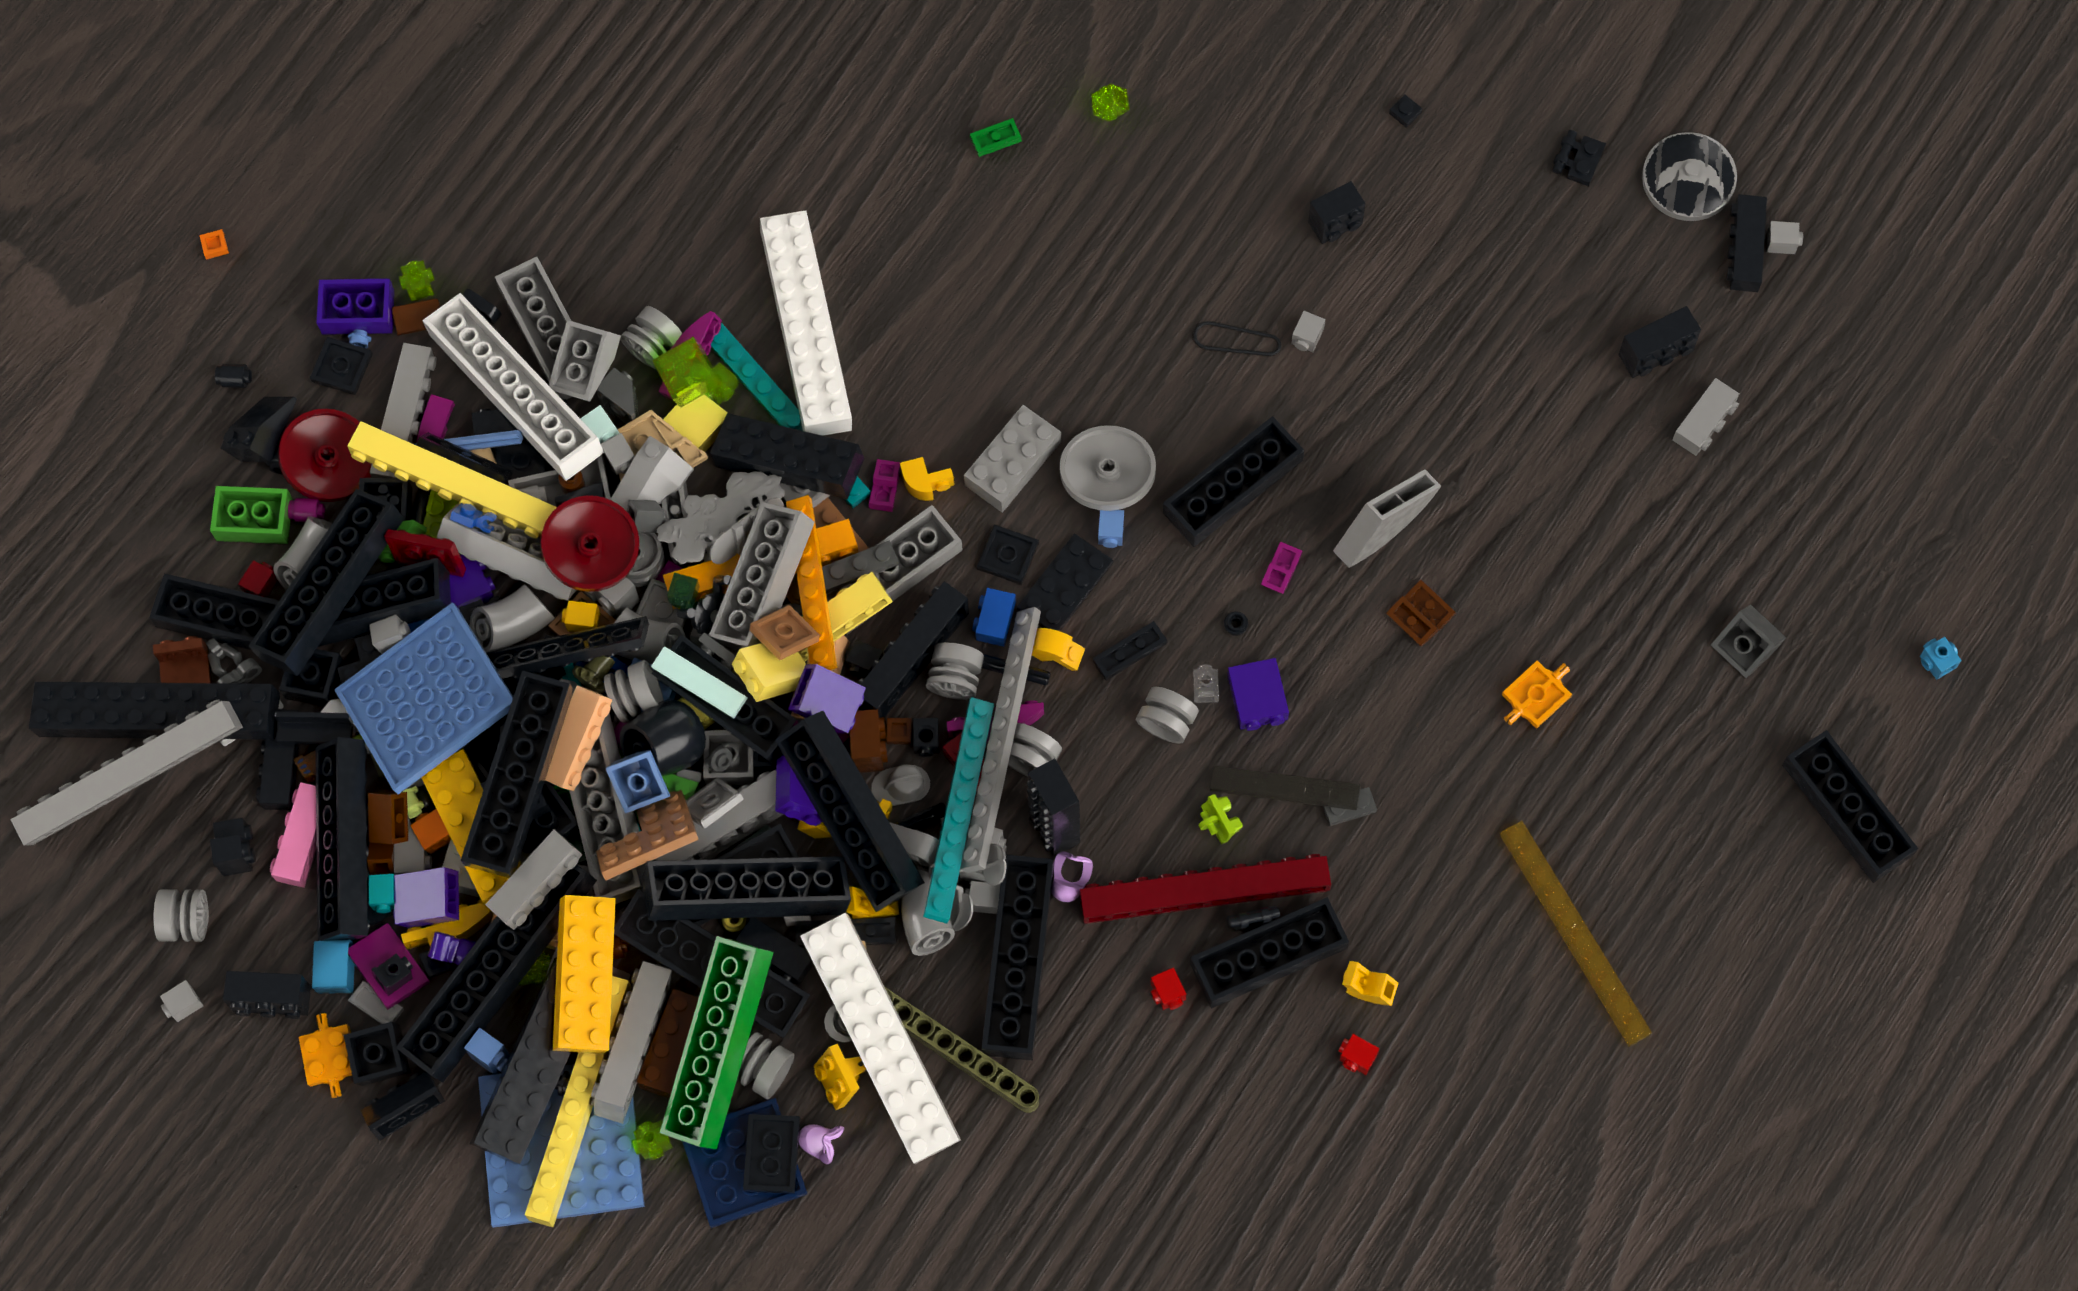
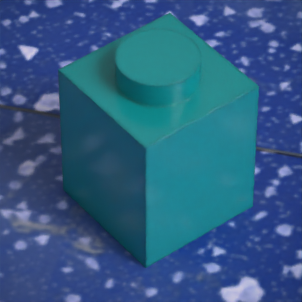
(381, 892)

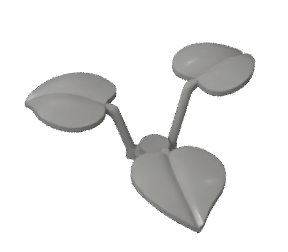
(993, 874)

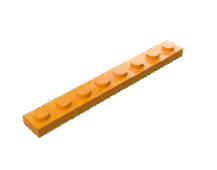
(813, 592)

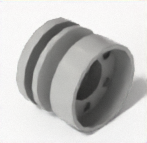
(651, 335)
(954, 671)
(633, 691)
(182, 915)
(765, 1067)

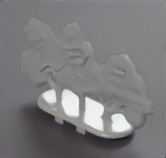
(712, 515)

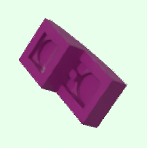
(436, 416)
(884, 485)
(1281, 568)

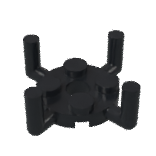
(702, 609)

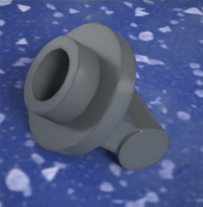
(719, 759)

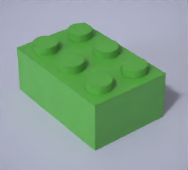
(251, 515)

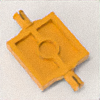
(1536, 694)
(326, 1055)

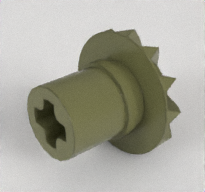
(594, 673)

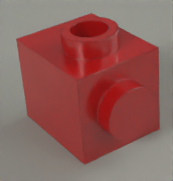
(1168, 990)
(1358, 1054)

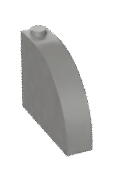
(1385, 517)

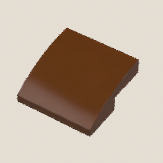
(1421, 613)

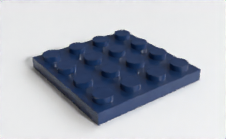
(721, 1171)

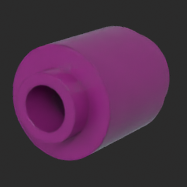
(303, 507)

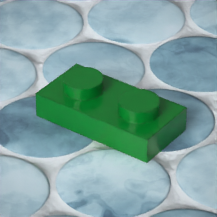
(995, 137)

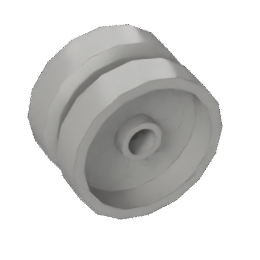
(649, 560)
(1167, 715)
(1031, 749)

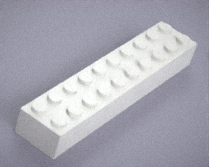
(805, 324)
(513, 387)
(880, 1038)

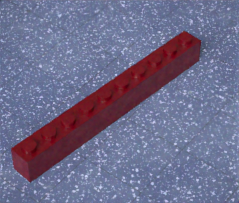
(1205, 889)

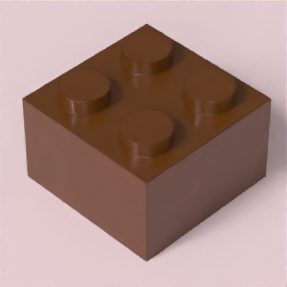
(866, 741)

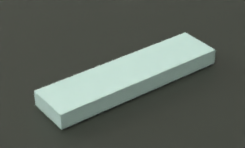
(699, 682)

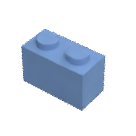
(487, 1051)

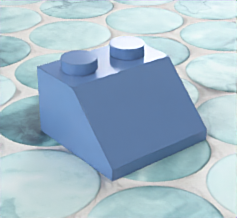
(637, 780)

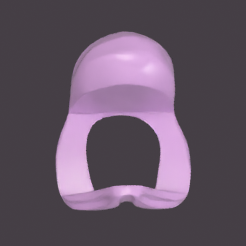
(1063, 889)
(817, 1139)

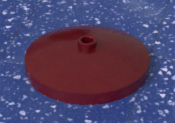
(317, 436)
(594, 523)

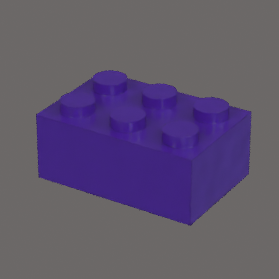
(355, 305)

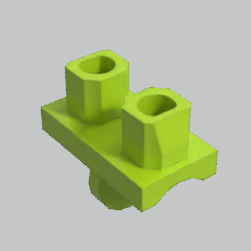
(1216, 820)

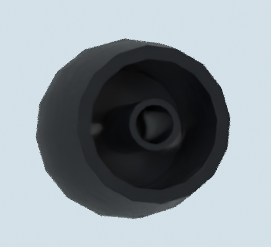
(670, 733)

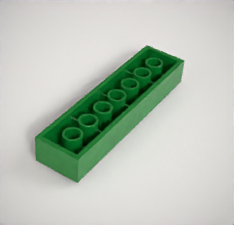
(716, 1043)

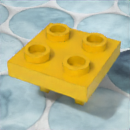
(838, 1075)

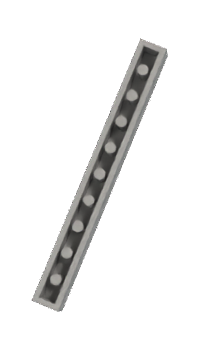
(126, 773)

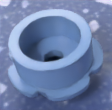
(359, 338)

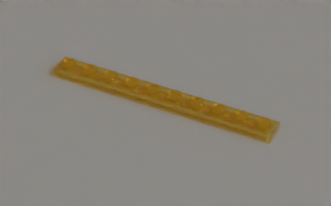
(1575, 933)

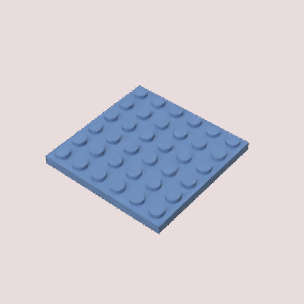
(425, 698)
(602, 1178)

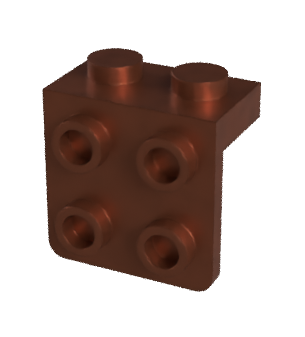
(183, 660)

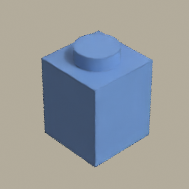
(1111, 528)

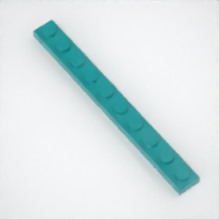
(768, 393)
(958, 810)

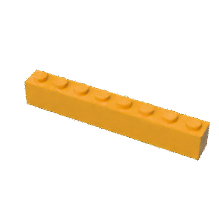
(834, 541)

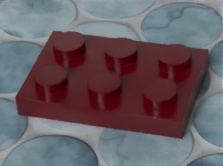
(415, 548)

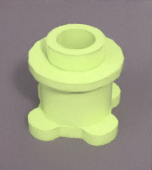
(413, 802)

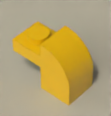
(922, 484)
(1057, 646)
(862, 908)
(1368, 985)

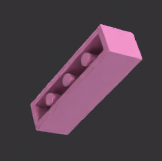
(298, 843)

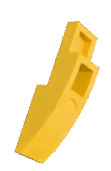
(471, 920)

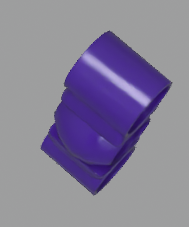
(449, 948)

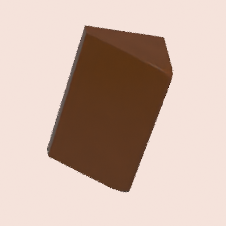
(409, 317)

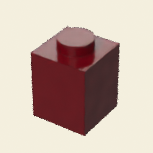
(258, 579)

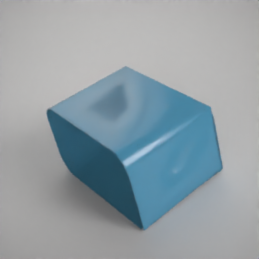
(332, 967)

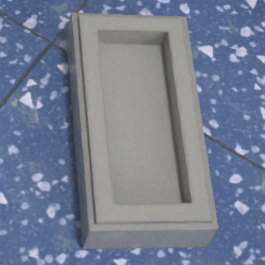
(368, 1002)

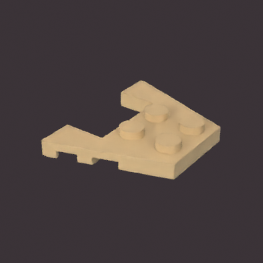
(652, 425)

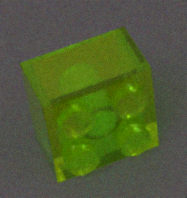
(686, 372)

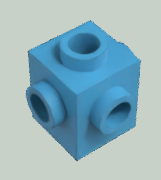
(1940, 657)

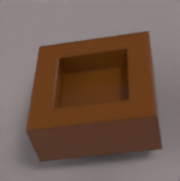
(899, 730)

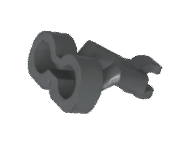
(245, 670)

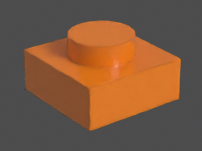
(214, 244)

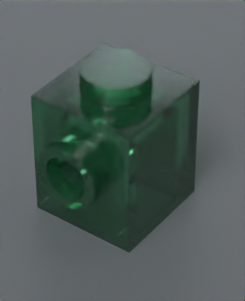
(683, 591)

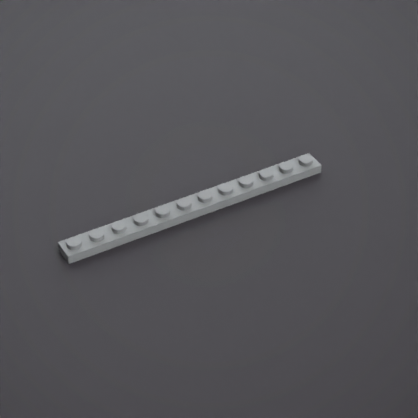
(1000, 741)

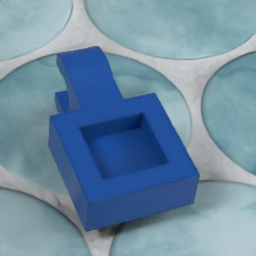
(469, 516)

